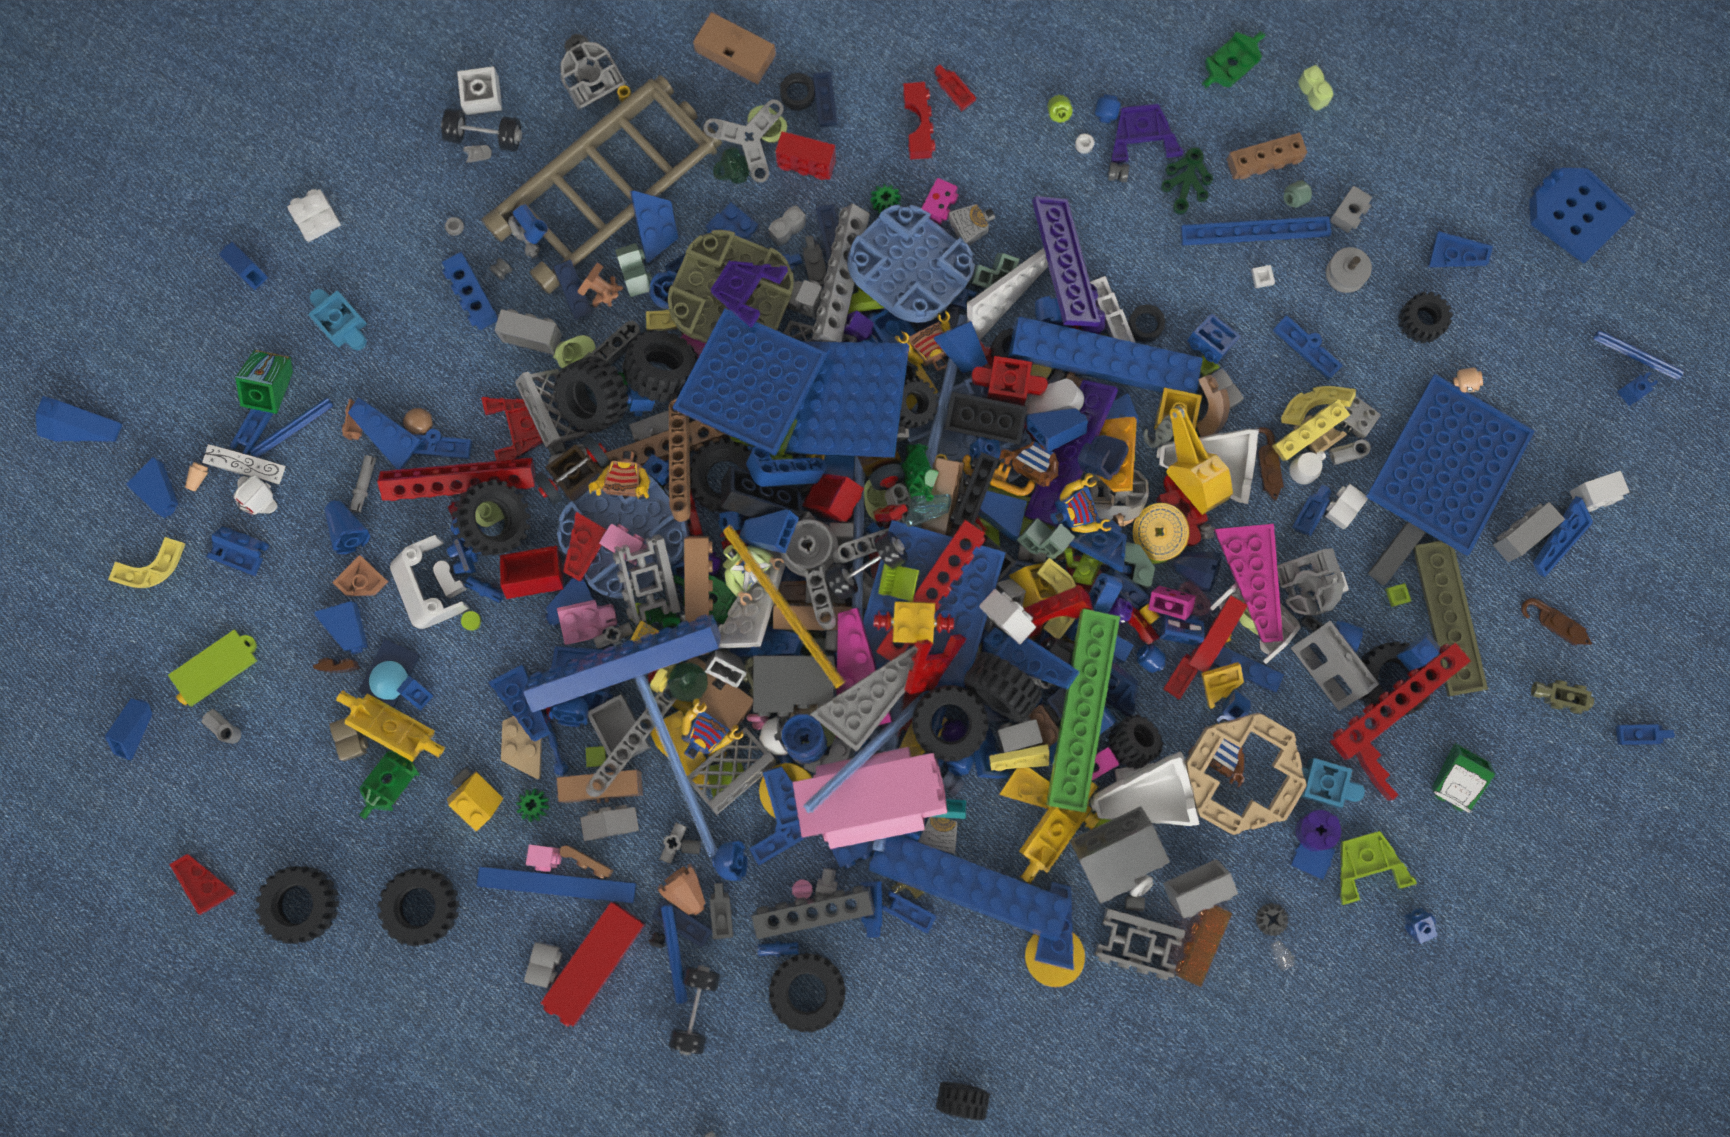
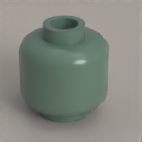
(1297, 194)

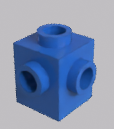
(985, 446)
(1421, 925)

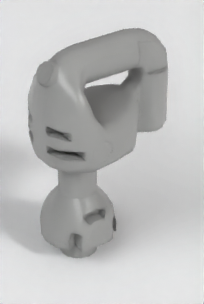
(518, 231)

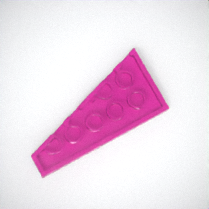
(1254, 566)
(854, 653)

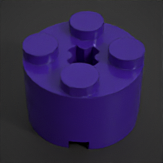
(1324, 821)

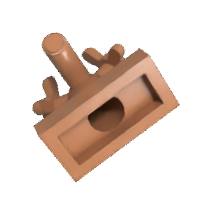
(600, 286)

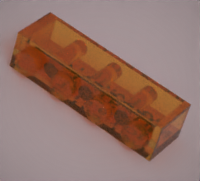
(1203, 945)

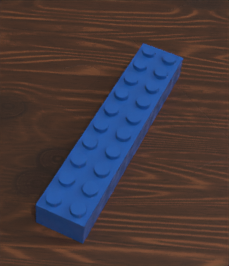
(1103, 357)
(622, 663)
(971, 886)

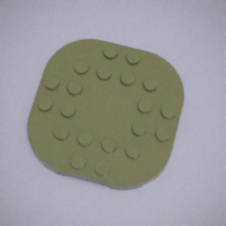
(690, 297)

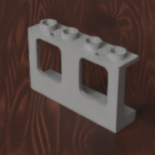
(1341, 662)

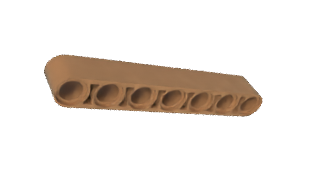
(679, 467)

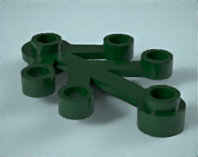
(1188, 178)

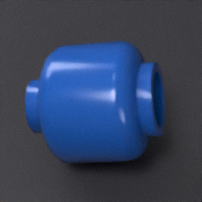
(1107, 108)
(1151, 658)
(961, 767)

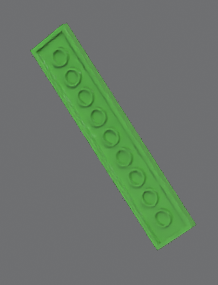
(1083, 711)

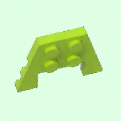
(1365, 857)

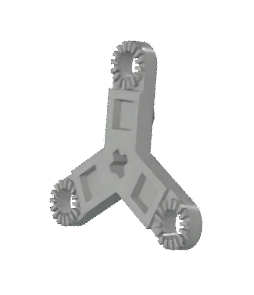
(752, 149)

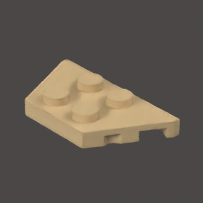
(519, 749)

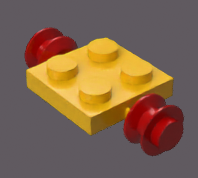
(913, 621)

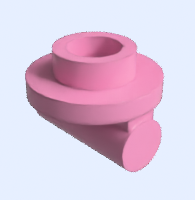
(757, 721)
(802, 889)

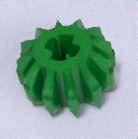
(885, 192)
(535, 811)

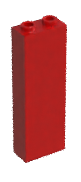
(592, 964)

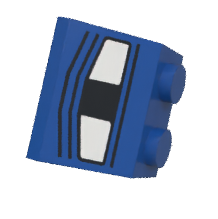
(1182, 631)

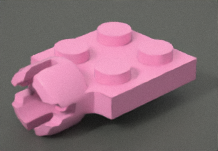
(585, 620)

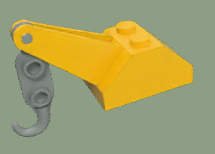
(1197, 473)

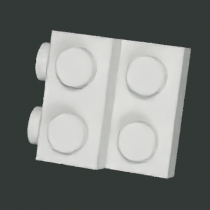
(313, 214)

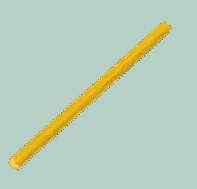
(781, 604)

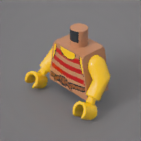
(923, 346)
(622, 478)

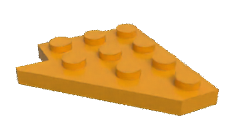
(1124, 430)

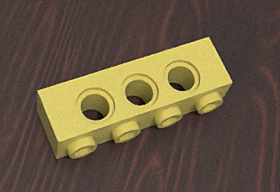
(1310, 430)

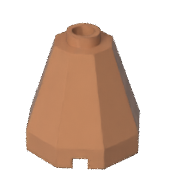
(684, 890)

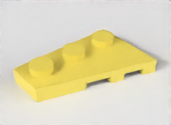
(1022, 758)

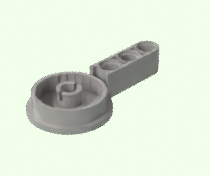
(813, 563)

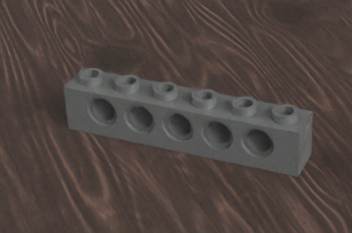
(765, 927)

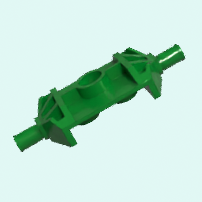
(1239, 48)
(918, 472)
(725, 597)
(382, 795)

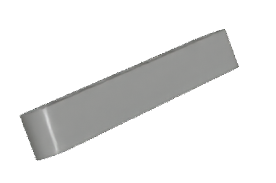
(626, 747)

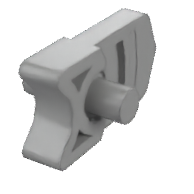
(477, 153)

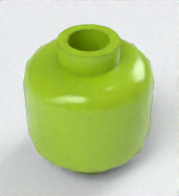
(1059, 108)

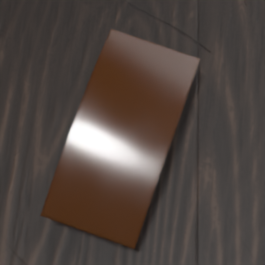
(331, 666)

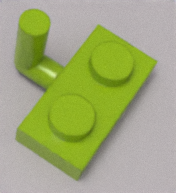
(1085, 569)

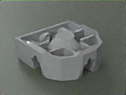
(594, 74)
(1133, 501)
(1323, 564)

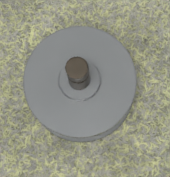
(1348, 270)

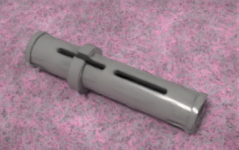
(360, 491)

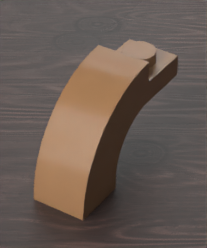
(1217, 407)

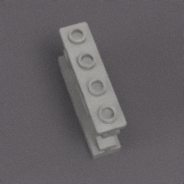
(662, 575)
(1142, 928)

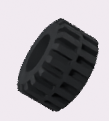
(1435, 307)
(926, 404)
(1135, 741)
(962, 1100)

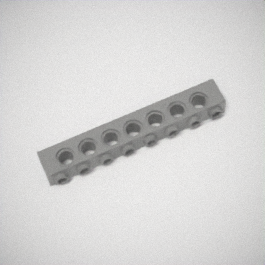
(838, 282)

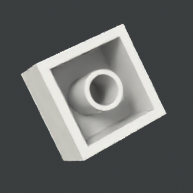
(479, 90)
(1602, 491)
(1008, 615)

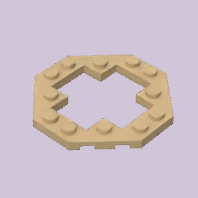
(1236, 732)

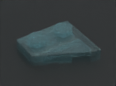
(922, 510)

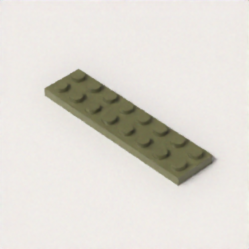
(1449, 613)

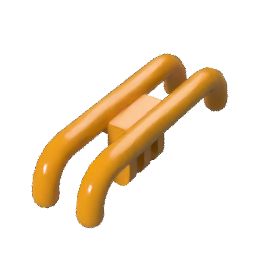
(999, 479)

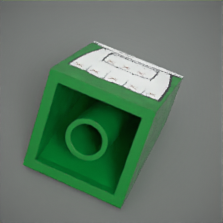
(1462, 778)

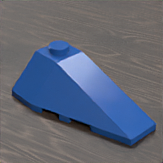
(68, 423)

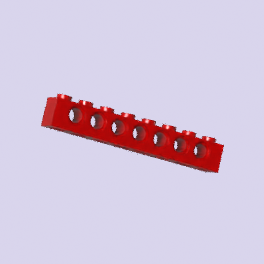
(447, 475)
(966, 530)
(1455, 659)

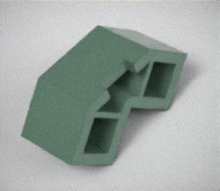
(633, 269)
(985, 277)
(1040, 538)
(1141, 565)

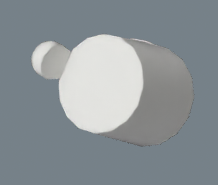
(1307, 467)

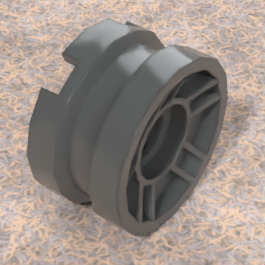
(574, 40)

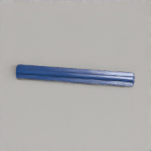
(1638, 354)
(291, 428)
(674, 953)

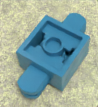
(337, 319)
(1330, 784)

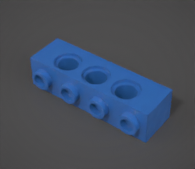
(458, 265)

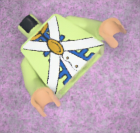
(737, 573)

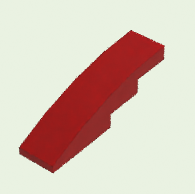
(1218, 634)
(1376, 773)

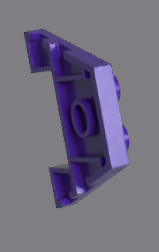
(1143, 125)
(738, 283)

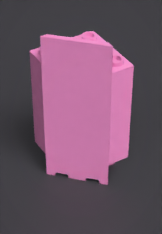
(878, 801)

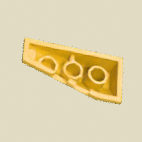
(674, 726)

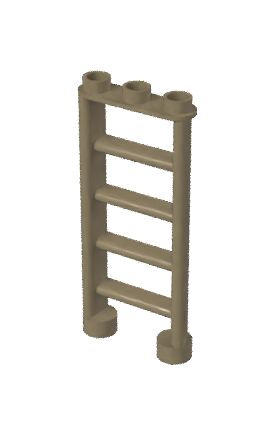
(586, 145)

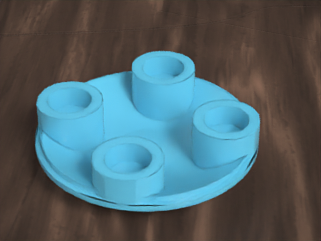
(387, 679)

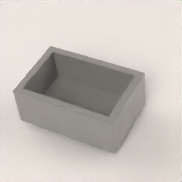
(528, 331)
(1528, 531)
(613, 722)
(1200, 888)

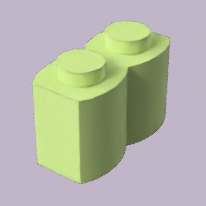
(1317, 90)

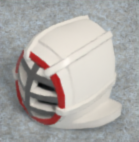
(254, 496)

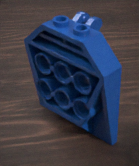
(1563, 187)

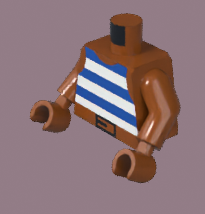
(1033, 463)
(1228, 761)

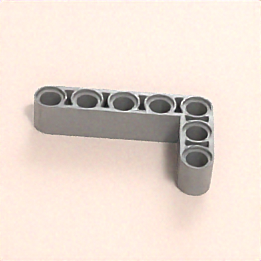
(867, 542)

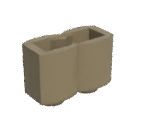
(348, 741)

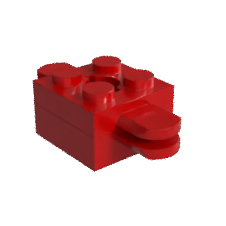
(1009, 380)
(1177, 498)

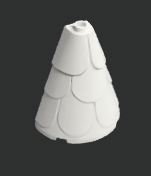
(1234, 448)
(1160, 790)

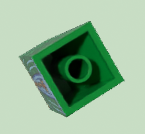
(263, 381)

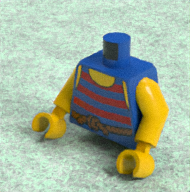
(1077, 508)
(704, 732)

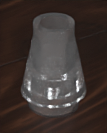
(1282, 955)

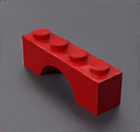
(915, 100)
(1066, 603)

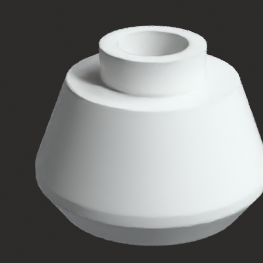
(1143, 884)

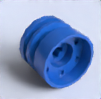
(800, 729)

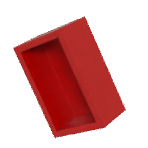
(805, 156)
(833, 497)
(531, 572)

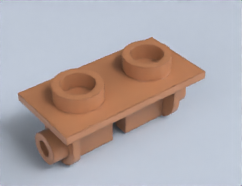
(350, 428)

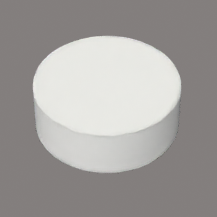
(1084, 143)

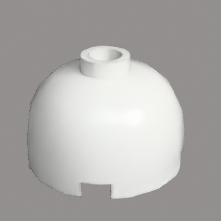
(771, 736)

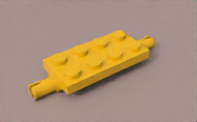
(389, 726)
(1051, 838)

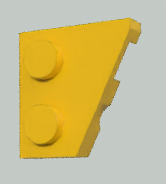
(1221, 682)

